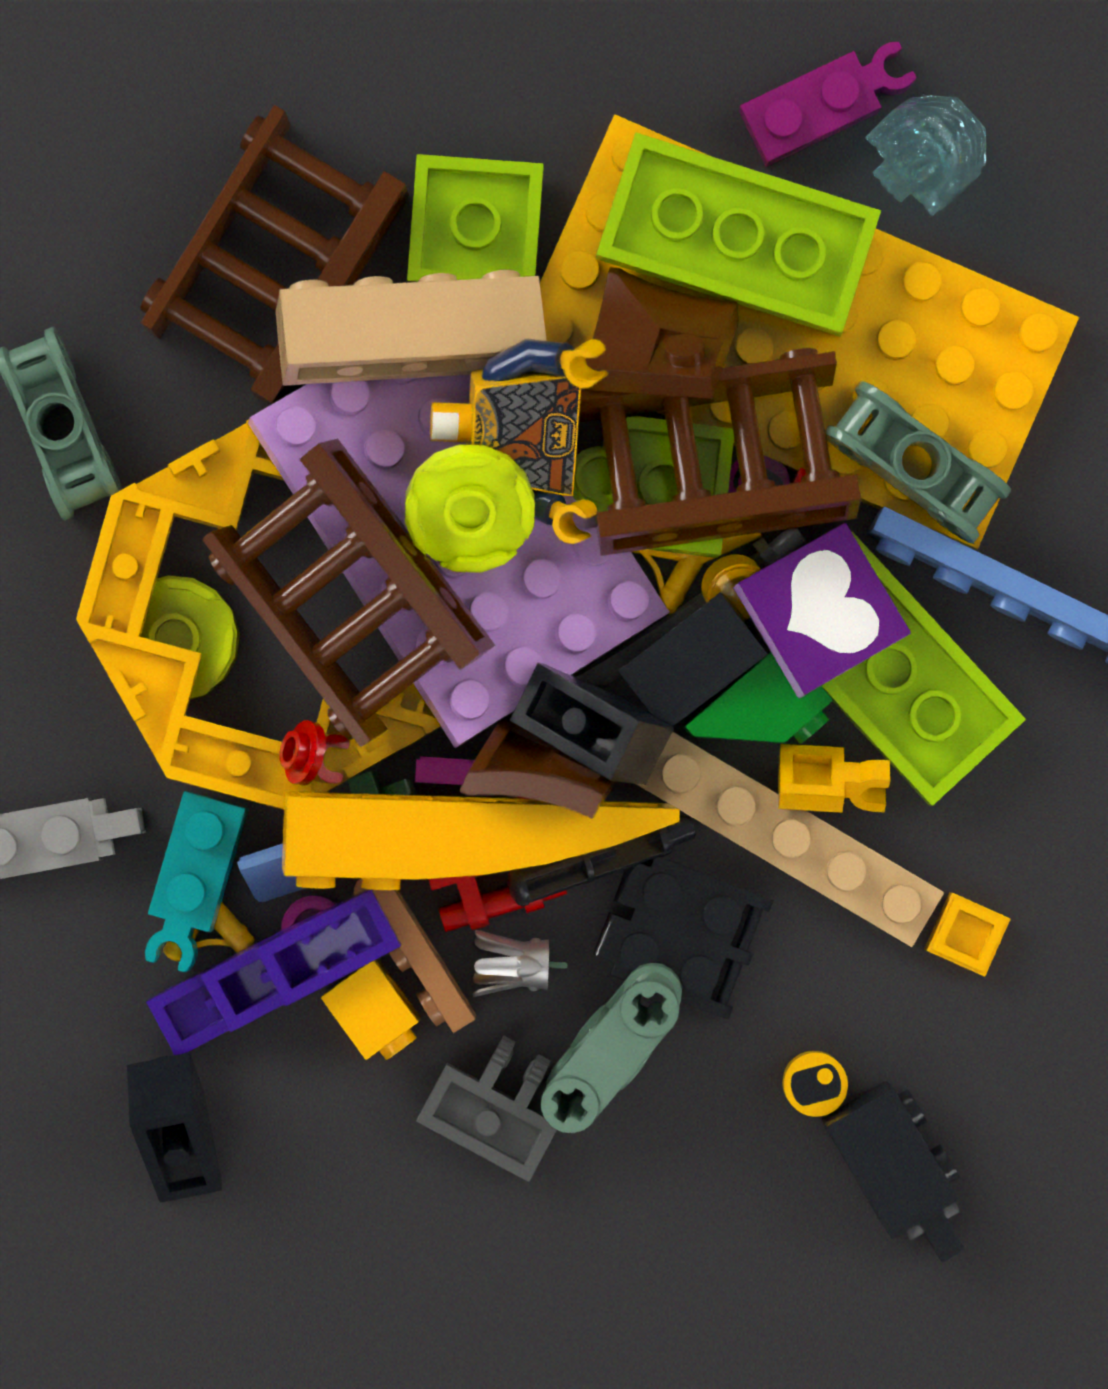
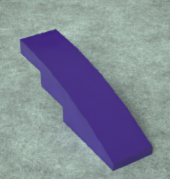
(274, 972)

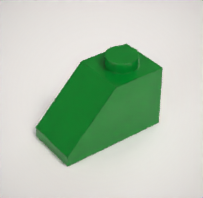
(762, 709)

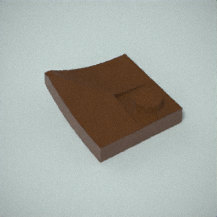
(661, 339)
(528, 767)

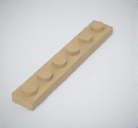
(793, 840)

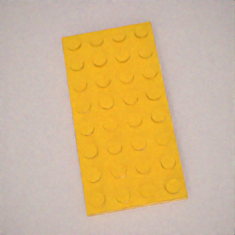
(922, 329)

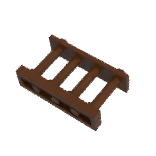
(337, 259)
(757, 503)
(371, 533)

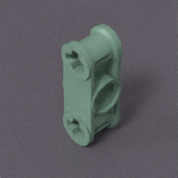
(43, 379)
(952, 474)
(611, 1048)

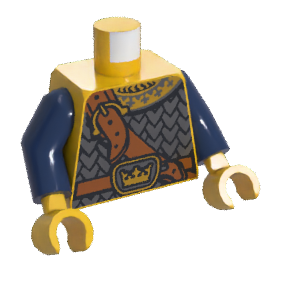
(530, 410)

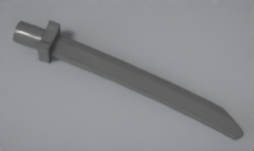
(606, 669)

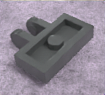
(488, 1119)

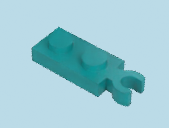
(194, 873)

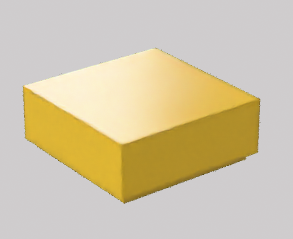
(967, 934)

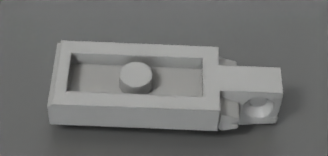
(62, 835)

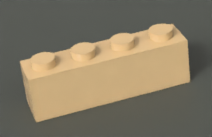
(403, 328)

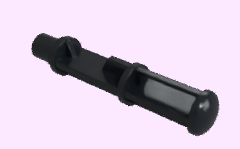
(548, 879)

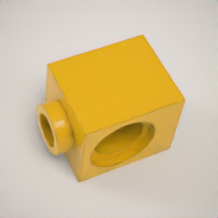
(373, 1011)

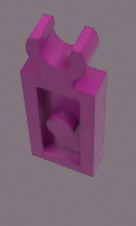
(821, 103)

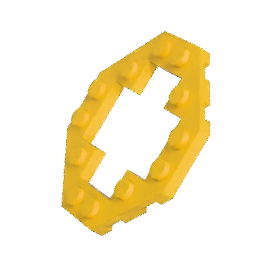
(159, 677)

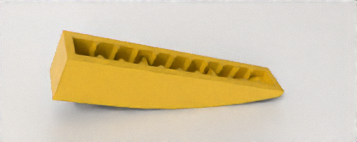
(444, 836)

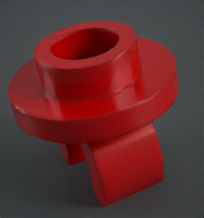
(304, 752)

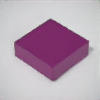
(442, 770)

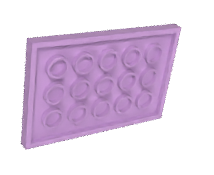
(542, 606)

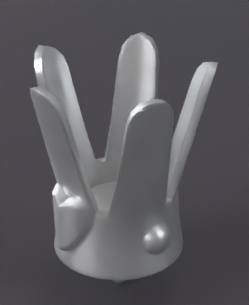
(525, 967)

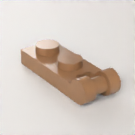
(442, 995)

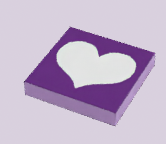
(821, 610)

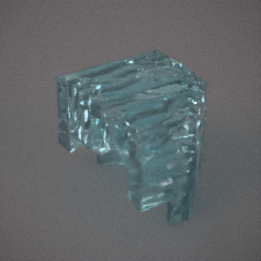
(929, 150)

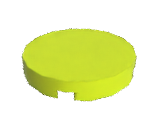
(469, 508)
(195, 619)

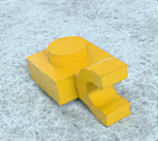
(821, 780)

